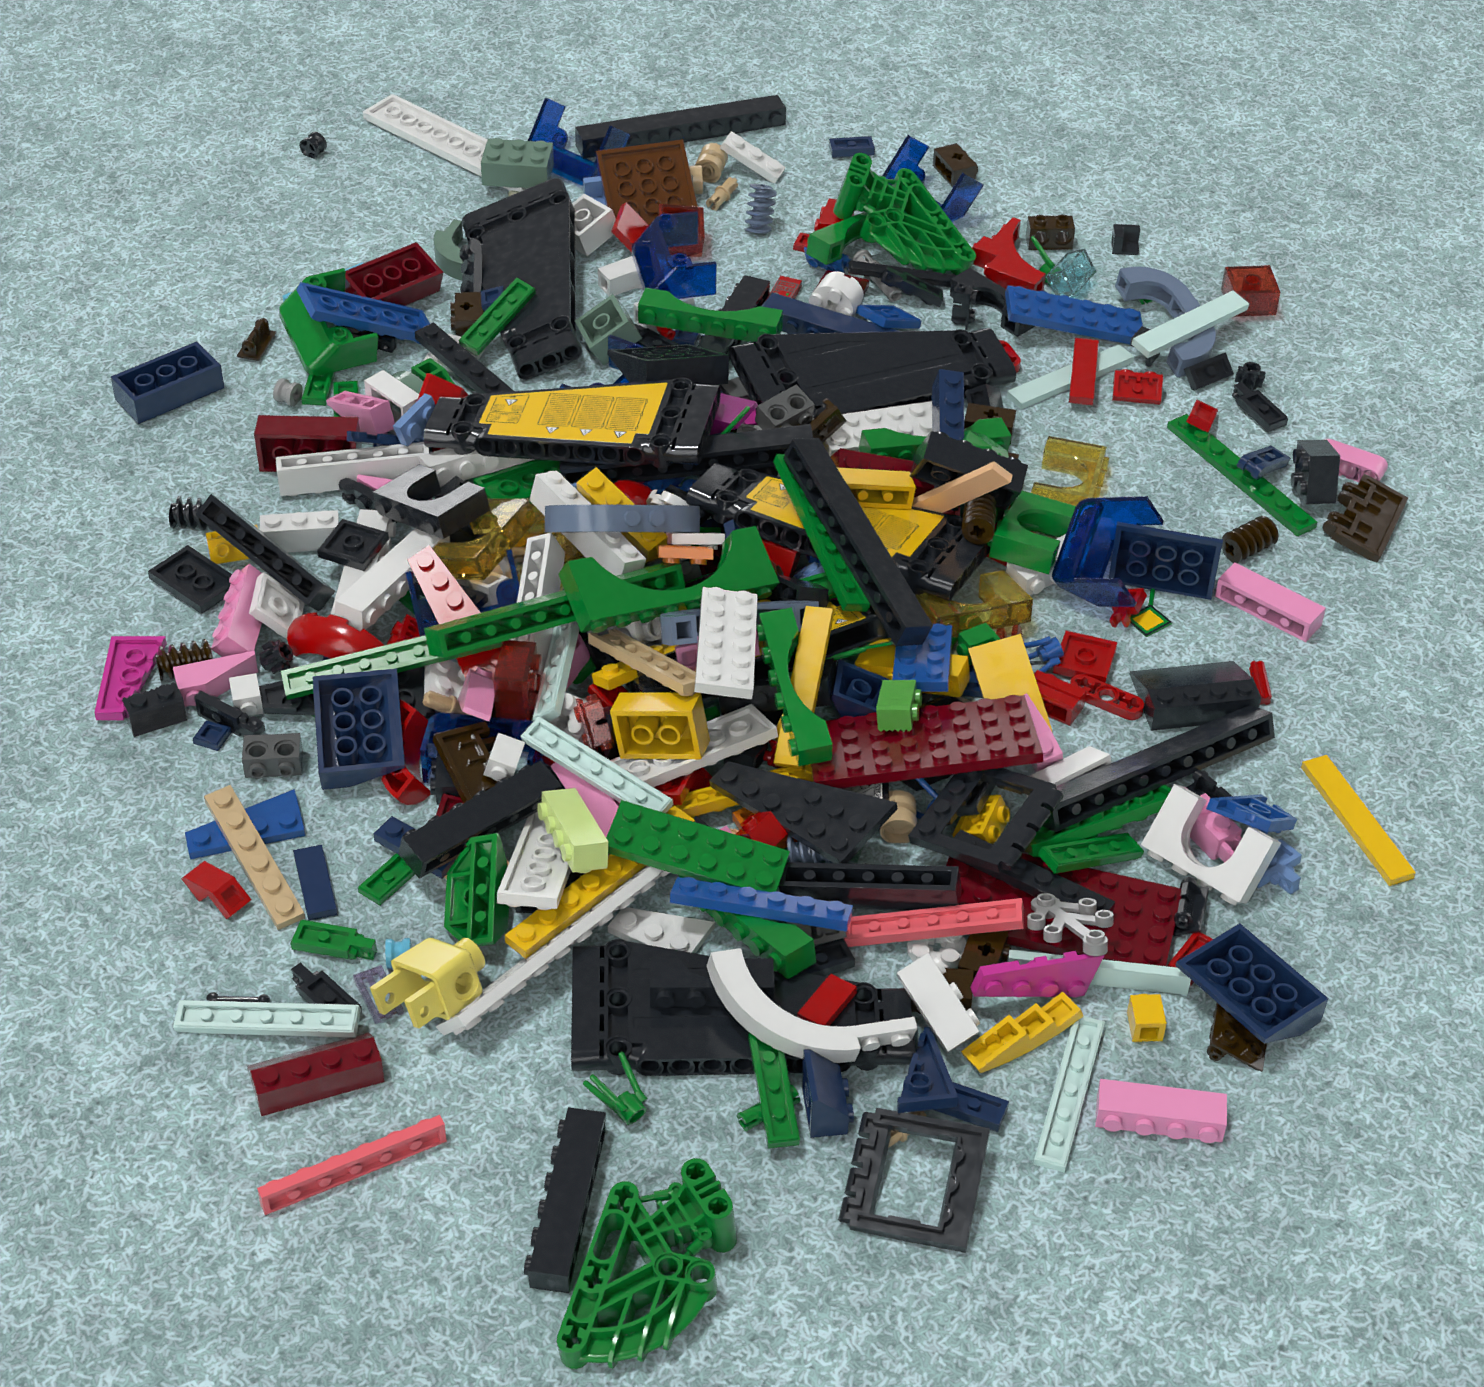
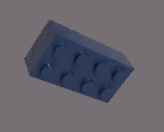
(167, 382)

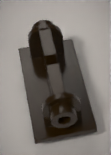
(257, 341)

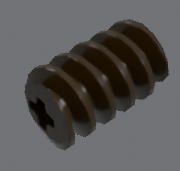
(979, 519)
(1249, 539)
(184, 656)

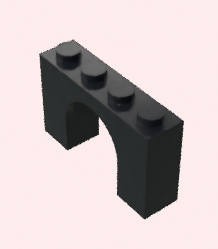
(408, 502)
(764, 698)

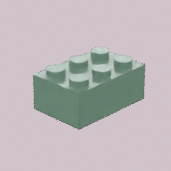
(516, 163)

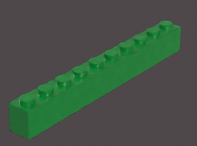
(531, 615)

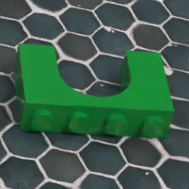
(1013, 535)

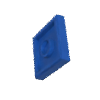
(888, 316)

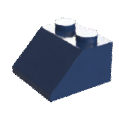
(855, 690)
(825, 1096)

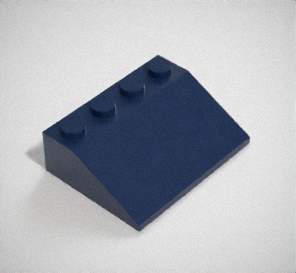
(1165, 560)
(357, 727)
(1255, 985)

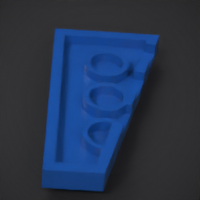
(273, 819)

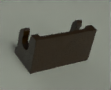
(827, 421)

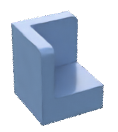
(593, 188)

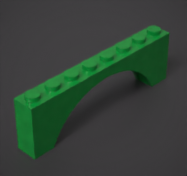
(607, 601)

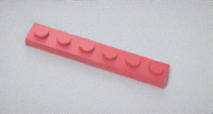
(935, 922)
(351, 1164)

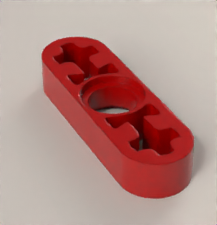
(1112, 706)

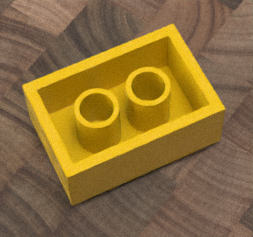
(660, 726)

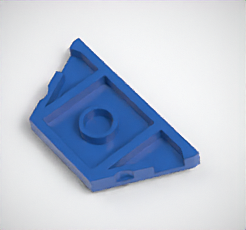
(1253, 812)

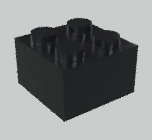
(1316, 471)

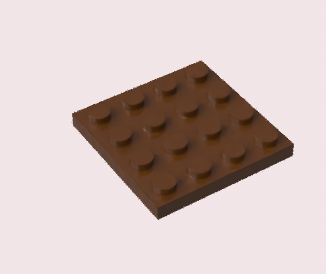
(646, 177)

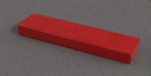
(1083, 371)

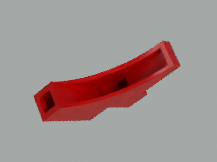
(1002, 261)

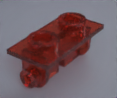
(588, 714)

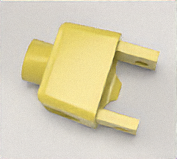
(449, 985)

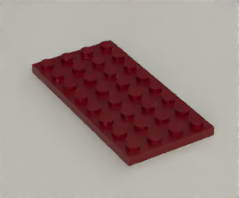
(941, 743)
(1141, 912)

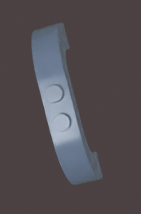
(1177, 299)
(622, 518)
(683, 625)

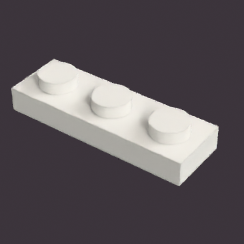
(752, 157)

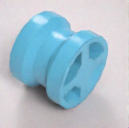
(394, 949)

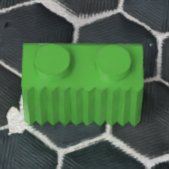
(898, 705)

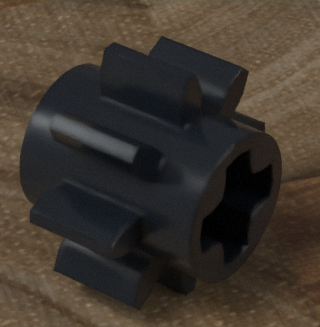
(1250, 375)
(276, 656)

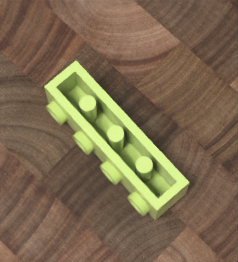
(574, 830)

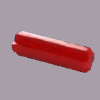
(1259, 674)

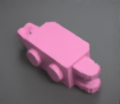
(1215, 833)

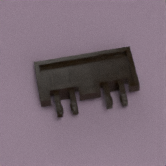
(1368, 517)
(466, 757)

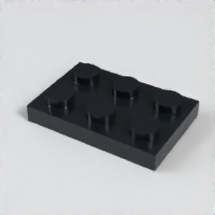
(192, 579)

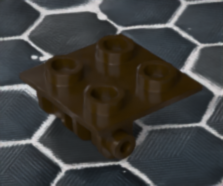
(1234, 1039)

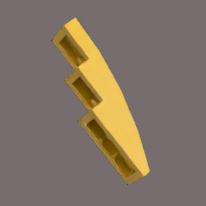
(1021, 1035)

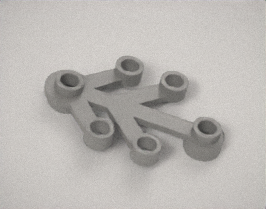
(1048, 907)

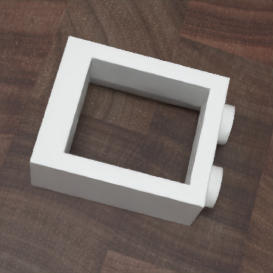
(389, 388)

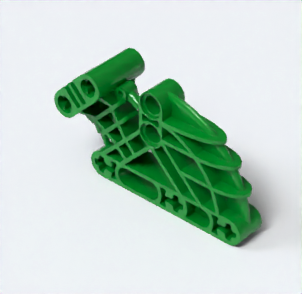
(921, 236)
(696, 1214)

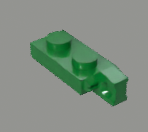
(332, 941)

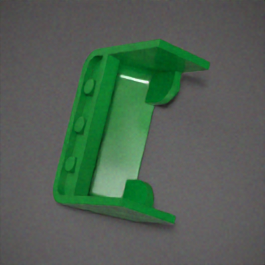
(322, 348)

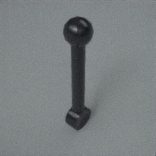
(214, 997)

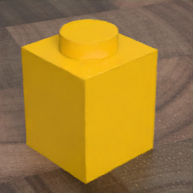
(1146, 1017)

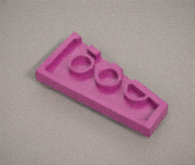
(125, 672)
(1038, 977)

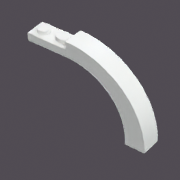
(790, 1033)

